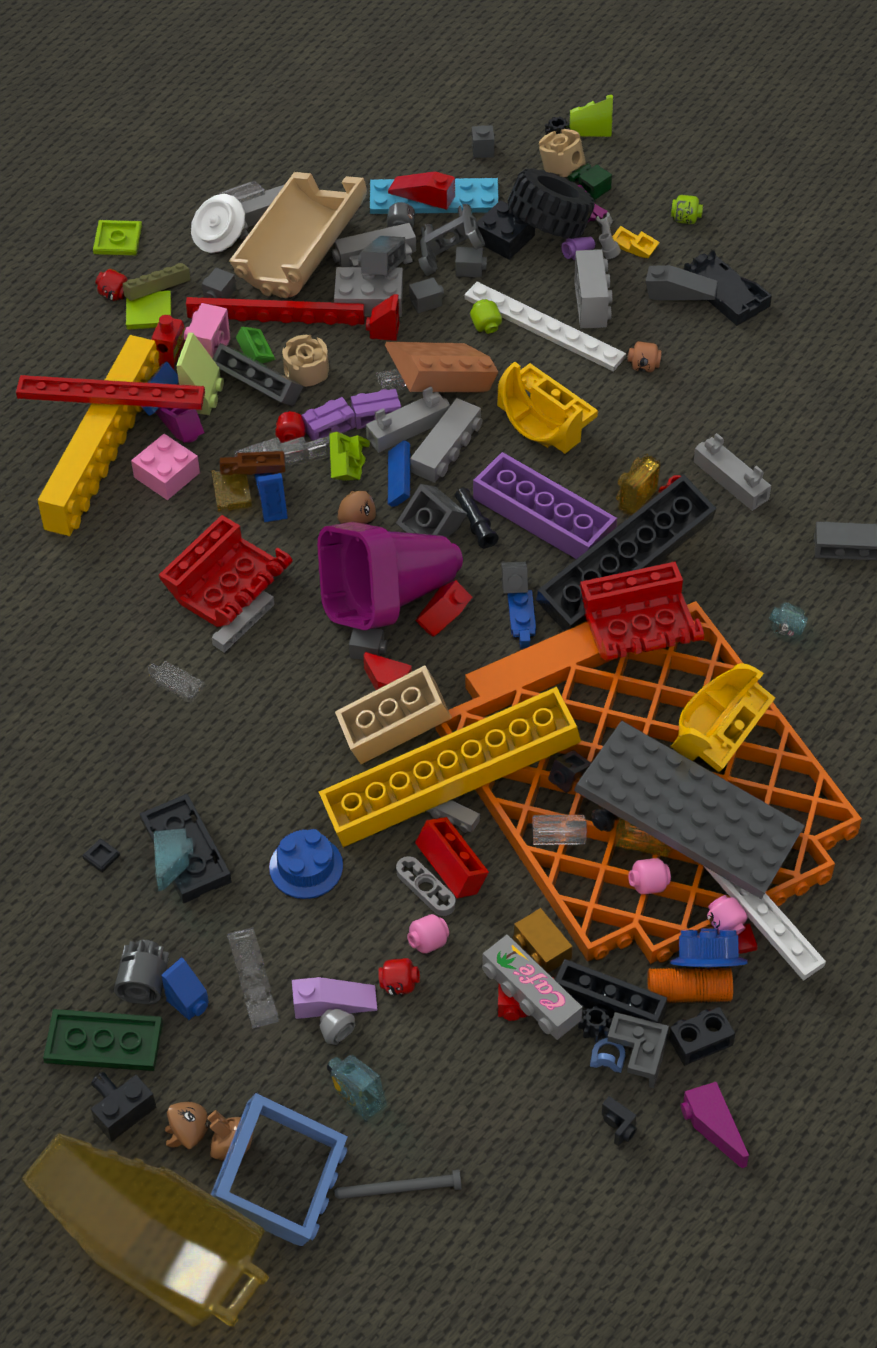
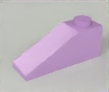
(317, 995)

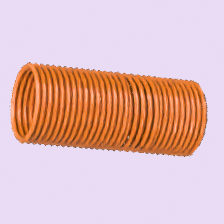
(685, 984)

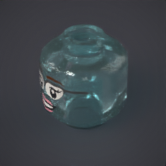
(788, 620)

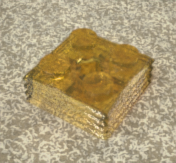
(638, 484)

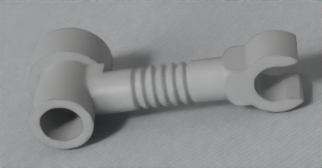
(609, 247)

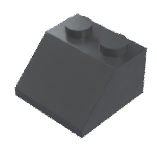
(431, 513)

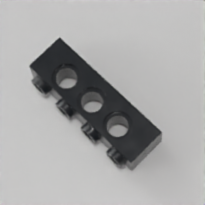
(606, 992)

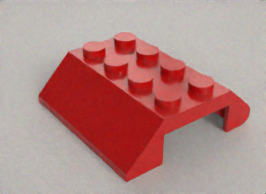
(221, 573)
(638, 611)

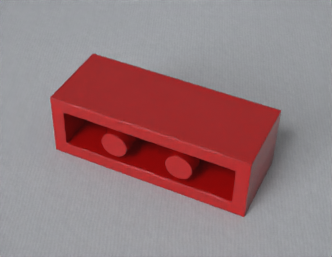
(451, 857)

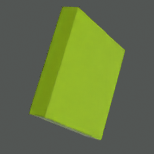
(117, 237)
(147, 310)

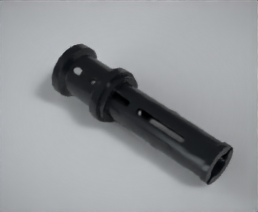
(479, 524)

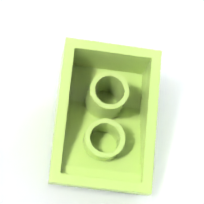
(199, 369)

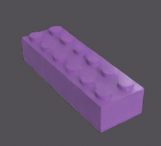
(541, 506)

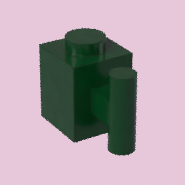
(593, 179)

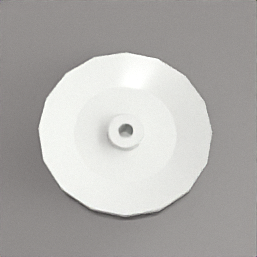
(218, 223)

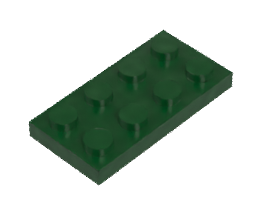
(103, 1040)

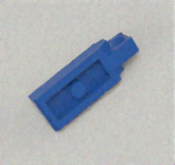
(522, 617)

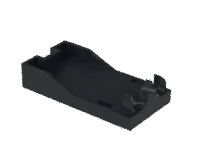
(735, 295)
(202, 872)

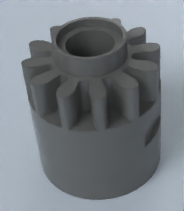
(140, 972)

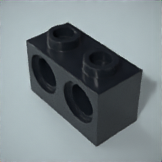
(705, 1041)

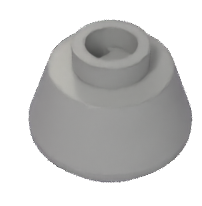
(336, 1025)

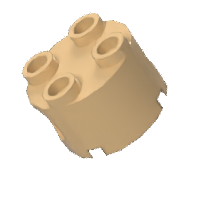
(562, 152)
(306, 360)

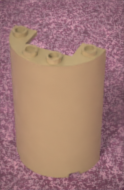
(296, 234)

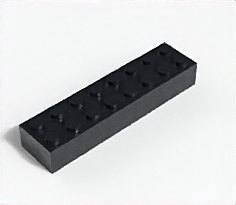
(631, 546)

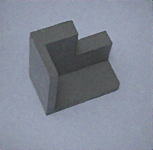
(646, 1039)

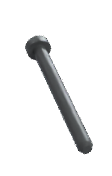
(400, 1186)

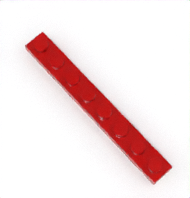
(284, 310)
(110, 392)

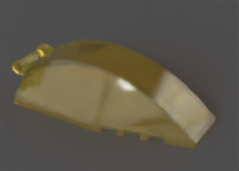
(150, 1228)

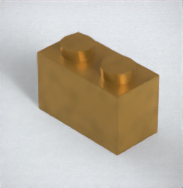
(542, 940)

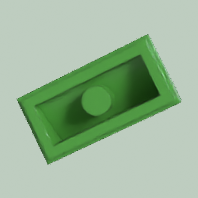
(254, 344)

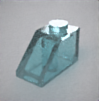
(171, 855)

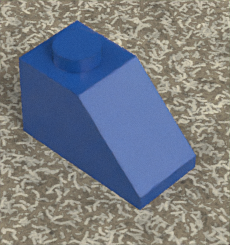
(184, 990)

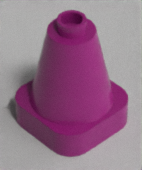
(377, 571)

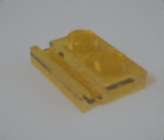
(231, 491)

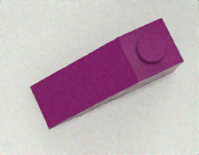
(181, 422)
(713, 1120)

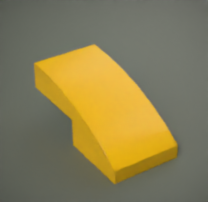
(639, 245)

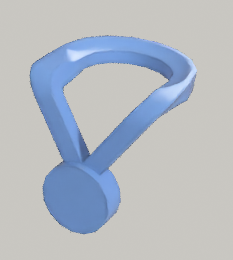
(607, 1059)

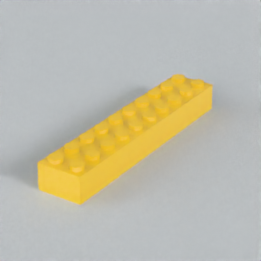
(95, 443)
(450, 766)

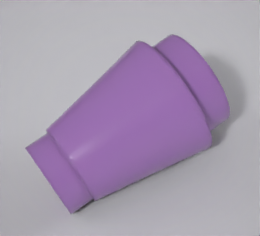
(570, 246)

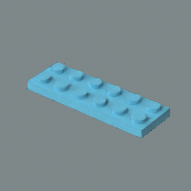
(477, 192)

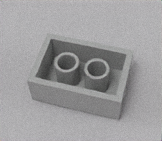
(367, 288)
(592, 288)

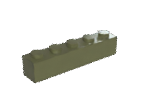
(156, 281)

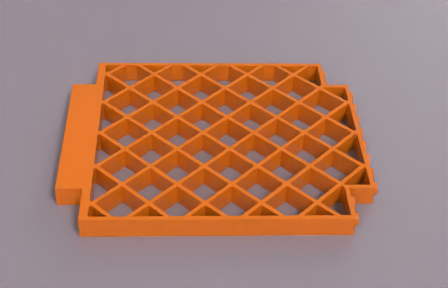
(572, 658)

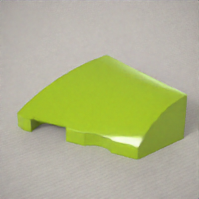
(593, 118)
(347, 456)

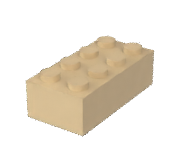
(393, 714)

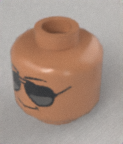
(644, 356)

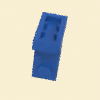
(272, 496)

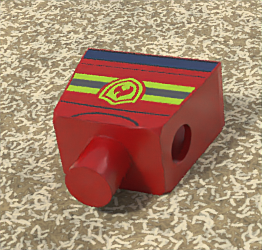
(169, 335)

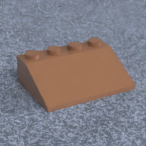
(442, 366)

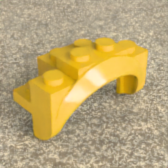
(550, 413)
(714, 722)

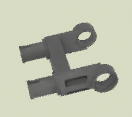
(434, 242)

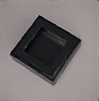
(101, 855)

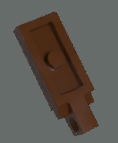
(253, 463)

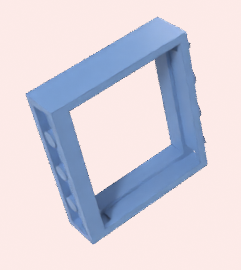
(268, 1220)

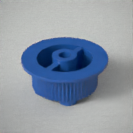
(306, 865)
(708, 949)

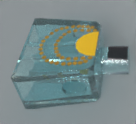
(350, 1081)

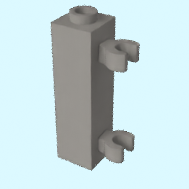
(256, 208)
(349, 248)
(406, 421)
(732, 473)

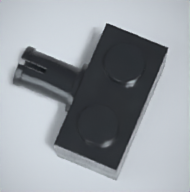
(122, 1105)

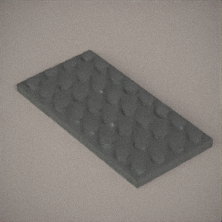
(690, 809)

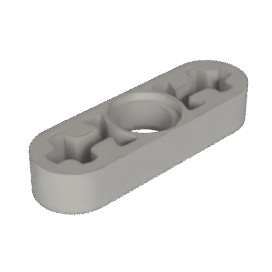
(424, 875)

